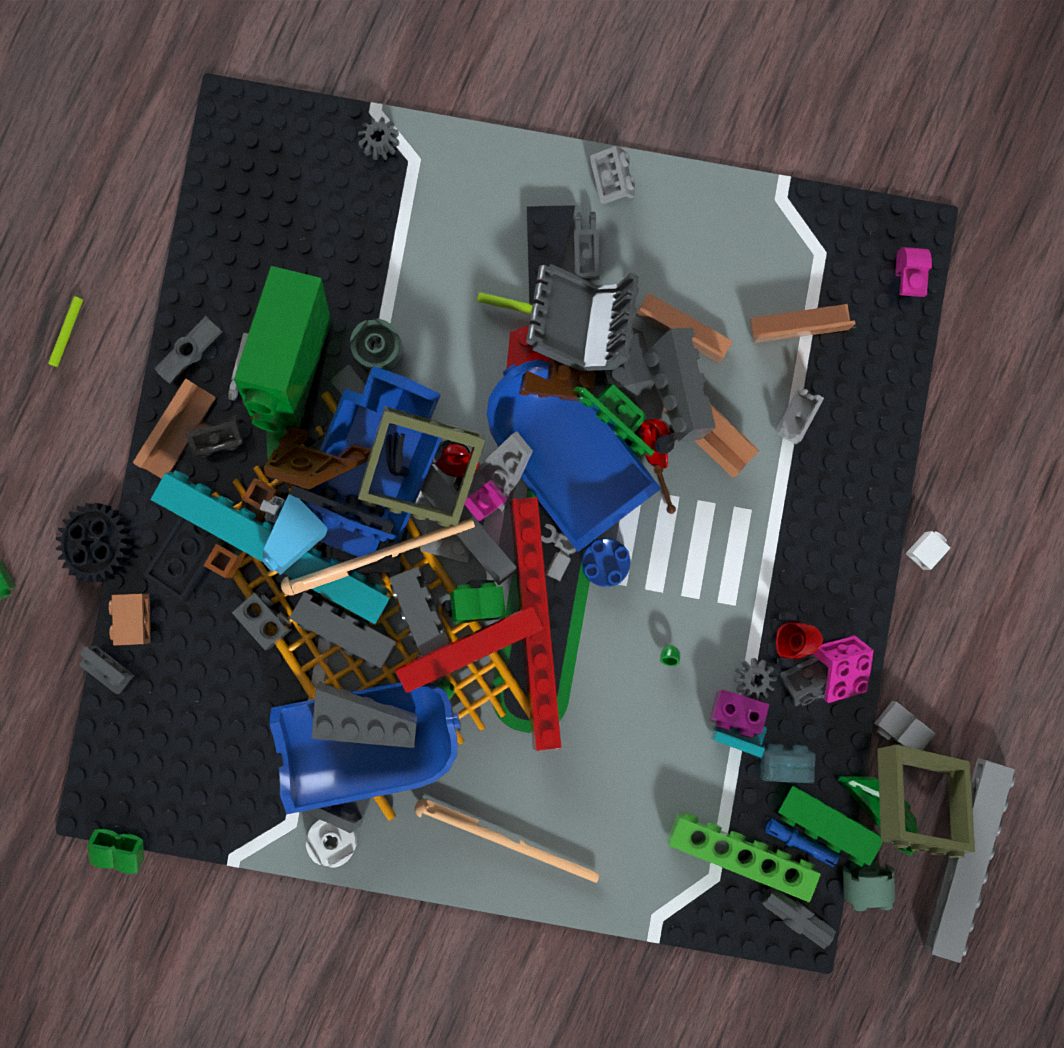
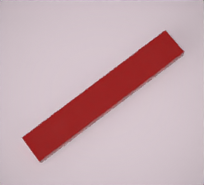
(469, 648)

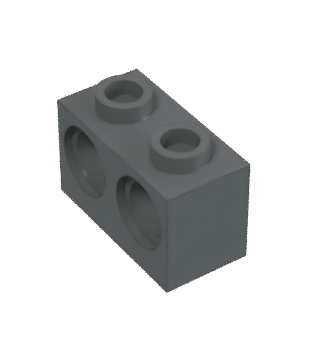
(258, 625)

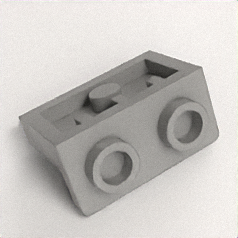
(612, 174)

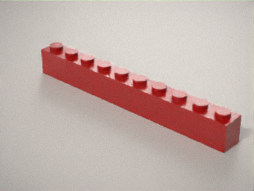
(538, 646)

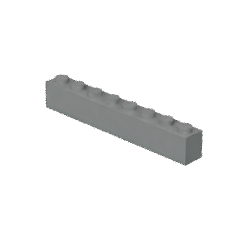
(966, 875)

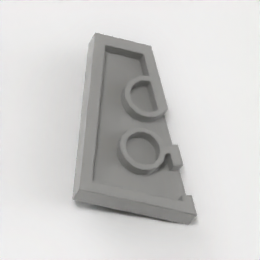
(505, 466)

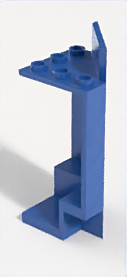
(356, 424)

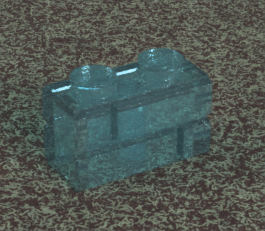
(787, 765)

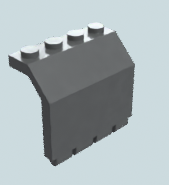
(582, 321)

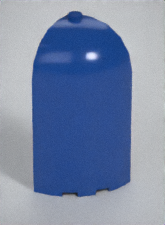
(577, 462)
(340, 772)

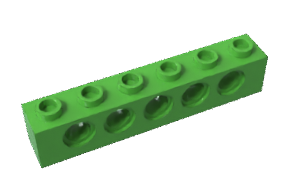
(800, 886)

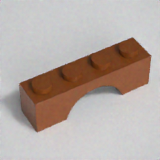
(226, 557)

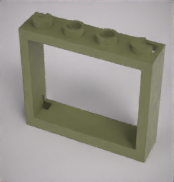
(434, 428)
(892, 801)

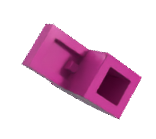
(913, 268)
(485, 501)

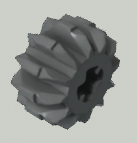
(387, 134)
(763, 680)

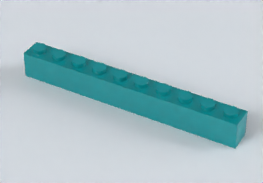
(251, 536)

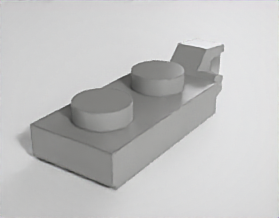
(272, 508)

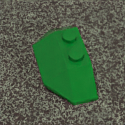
(866, 793)

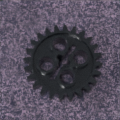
(94, 542)

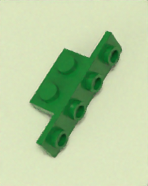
(620, 412)

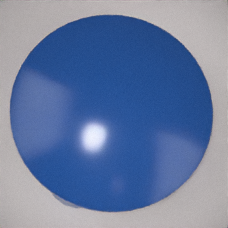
(606, 562)

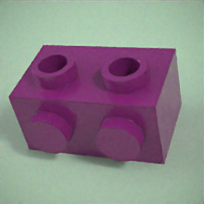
(738, 713)

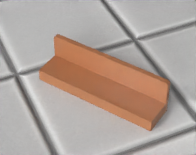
(666, 317)
(800, 323)
(169, 434)
(727, 445)

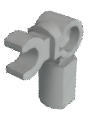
(561, 559)

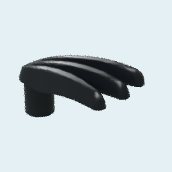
(394, 454)

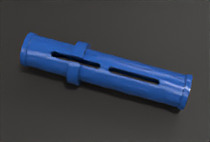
(793, 838)

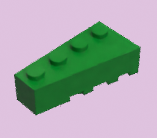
(831, 826)

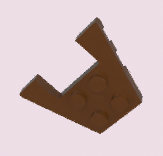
(559, 383)
(309, 466)

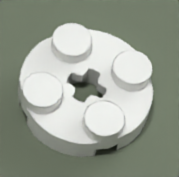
(327, 855)

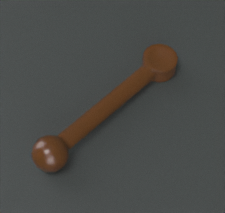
(670, 508)

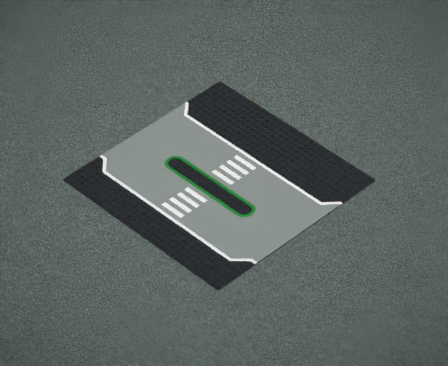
(797, 531)

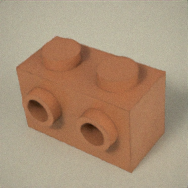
(130, 619)

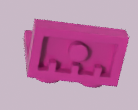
(848, 666)

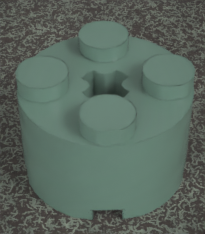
(376, 332)
(869, 886)

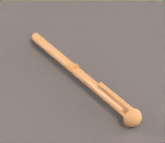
(340, 570)
(470, 824)

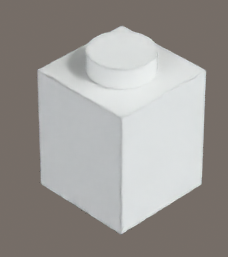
(928, 550)

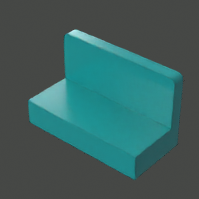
(733, 739)

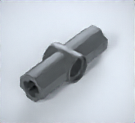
(176, 362)
(798, 917)

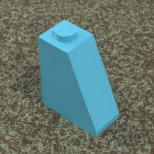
(292, 535)

